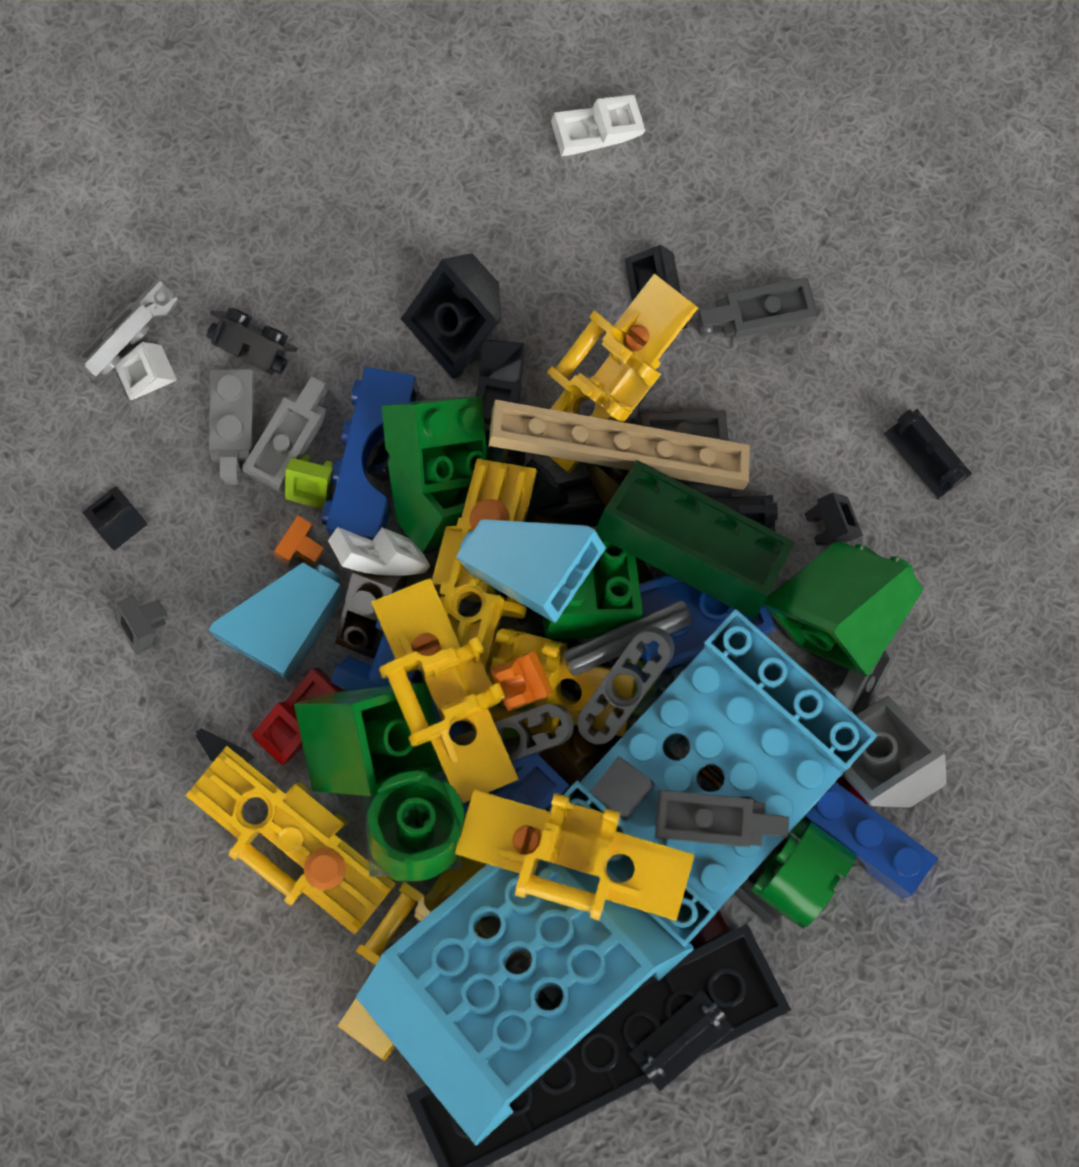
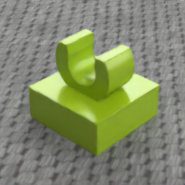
(308, 482)

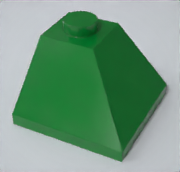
(425, 514)

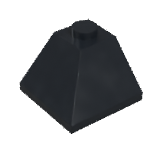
(455, 311)

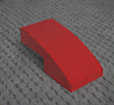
(280, 729)

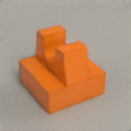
(298, 544)
(522, 680)

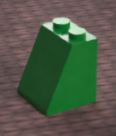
(846, 605)
(362, 739)

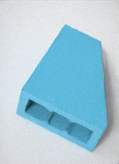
(532, 561)
(282, 619)

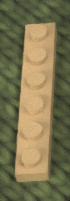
(618, 444)

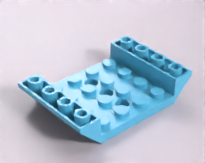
(758, 723)
(476, 1025)

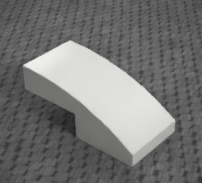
(606, 124)
(385, 555)

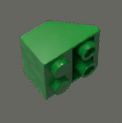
(436, 441)
(603, 600)

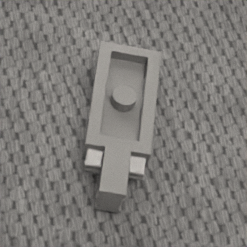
(126, 328)
(231, 421)
(288, 434)

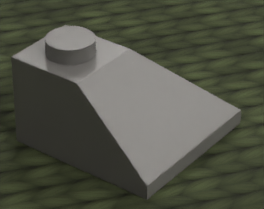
(899, 763)

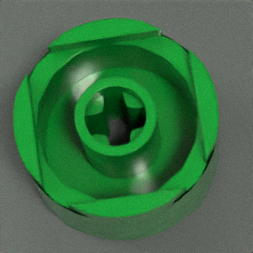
(435, 811)
(803, 873)

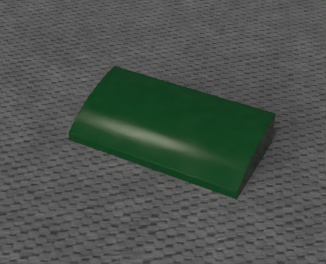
(694, 538)

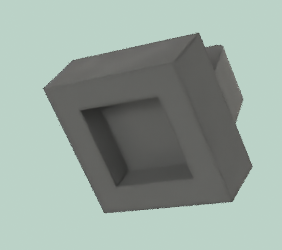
(139, 622)

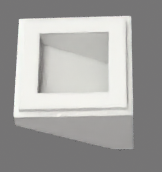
(144, 370)

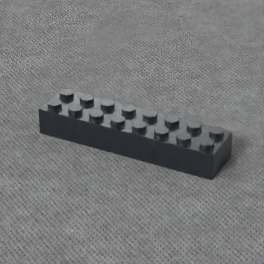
(600, 1066)

